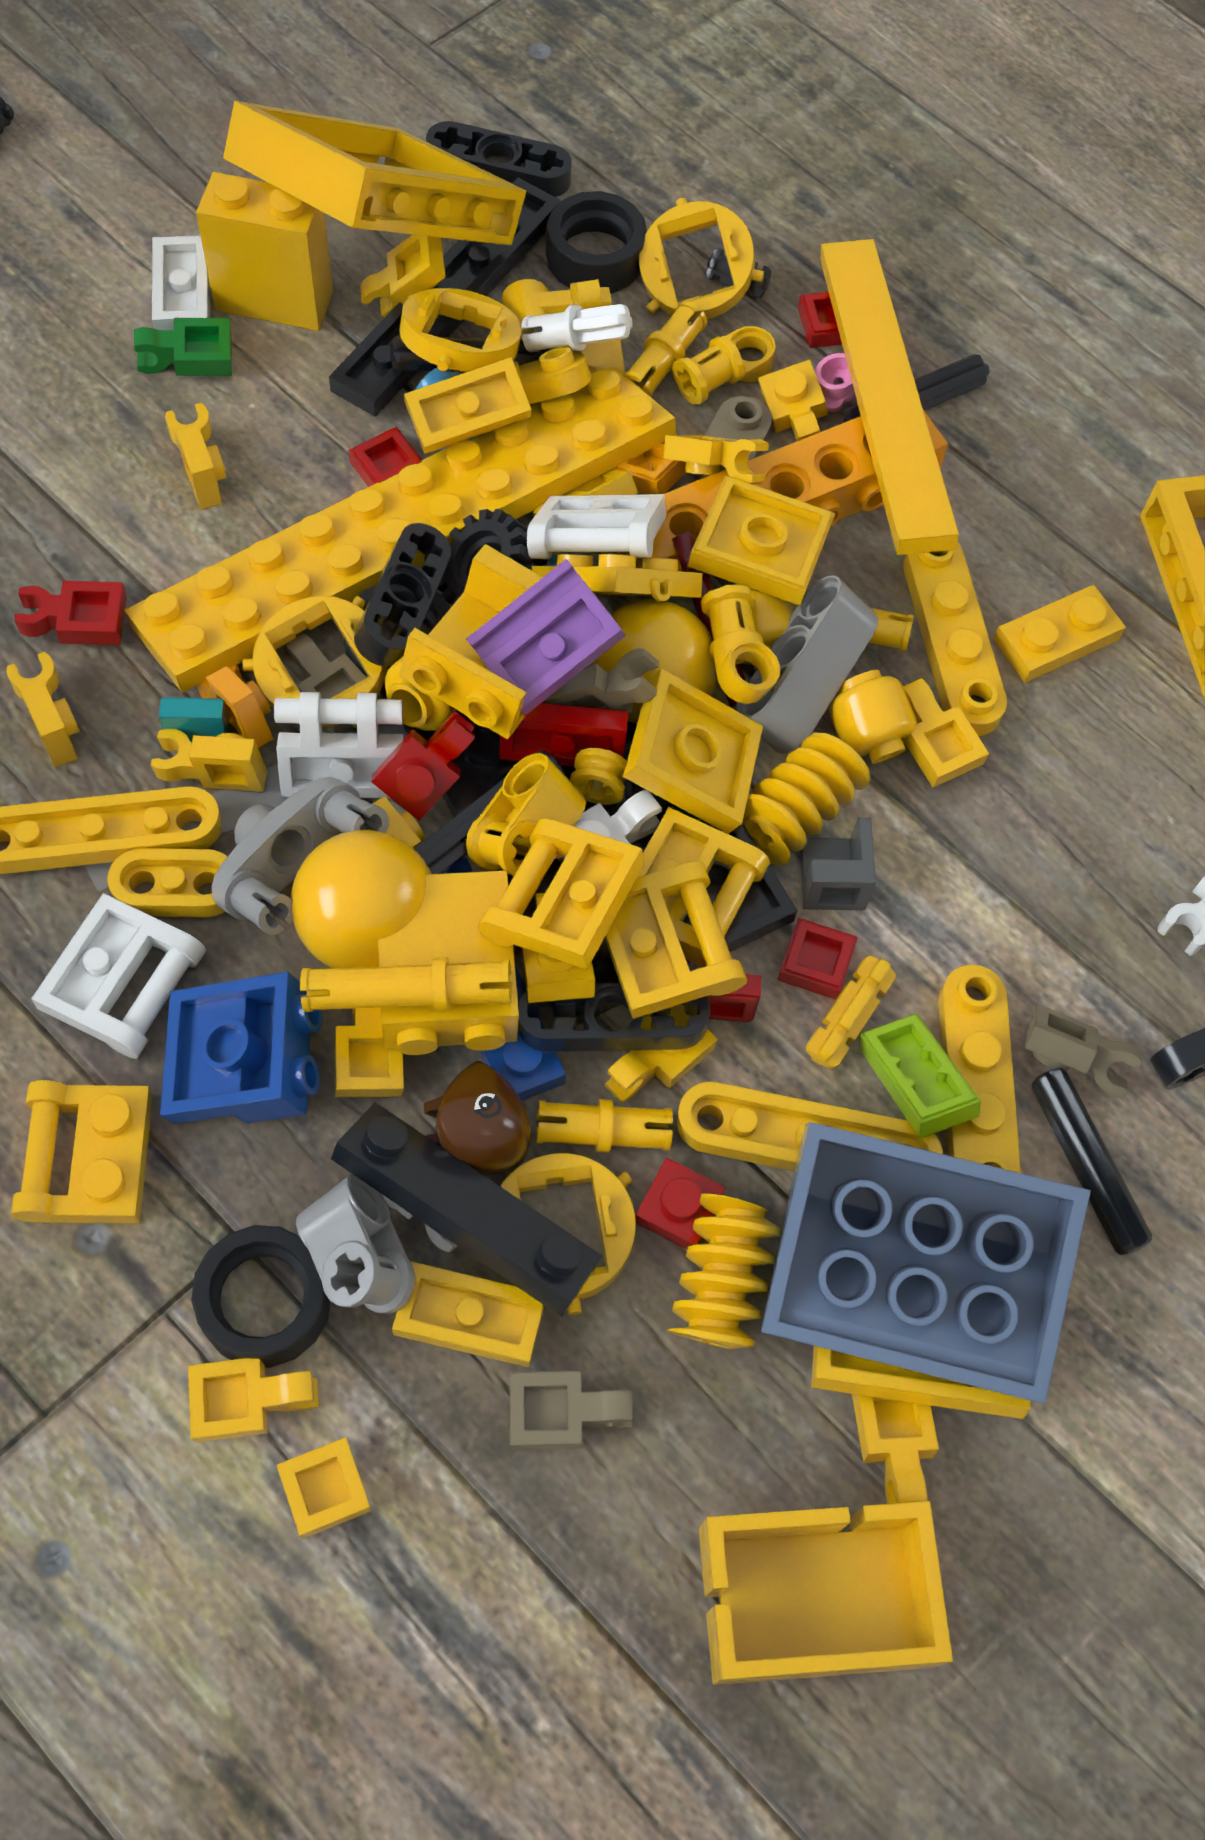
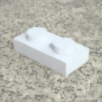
(178, 280)

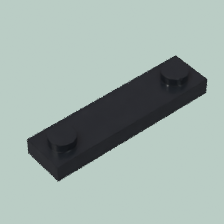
(467, 1208)

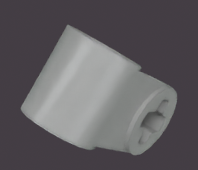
(357, 1248)

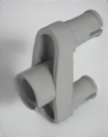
(259, 869)

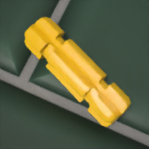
(850, 1012)

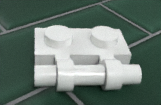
(343, 756)

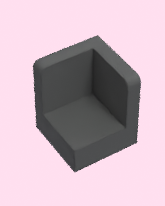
(839, 870)

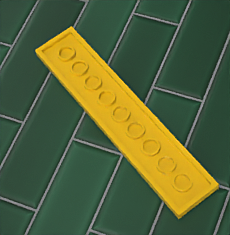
(343, 549)

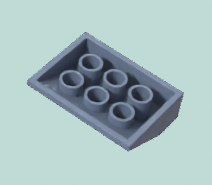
(925, 1261)

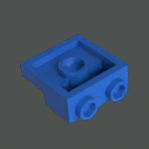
(239, 1051)

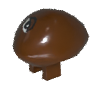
(481, 1120)

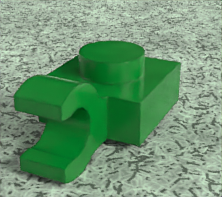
(193, 346)

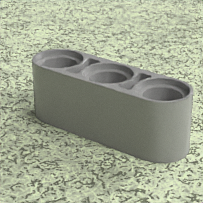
(814, 661)

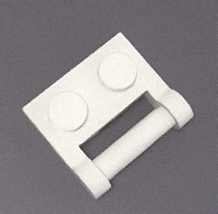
(596, 525)
(101, 964)

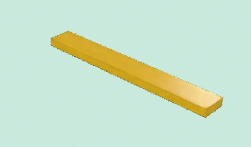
(888, 400)

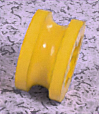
(599, 775)

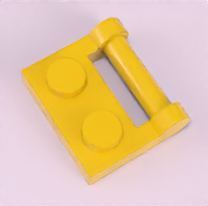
(686, 840)
(578, 901)
(649, 951)
(106, 1156)

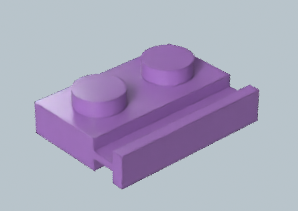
(547, 635)

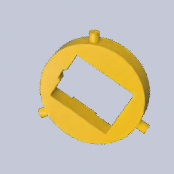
(684, 220)
(424, 307)
(294, 618)
(612, 1207)

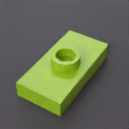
(919, 1075)

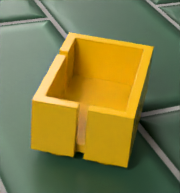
(823, 1599)

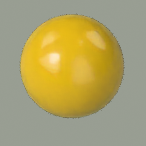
(668, 634)
(355, 894)

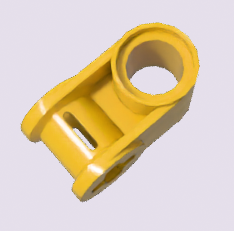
(528, 793)

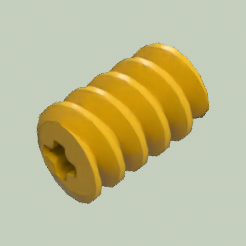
(803, 794)
(725, 1273)

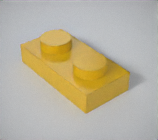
(467, 405)
(1059, 633)
(470, 1315)

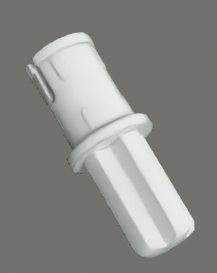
(577, 327)

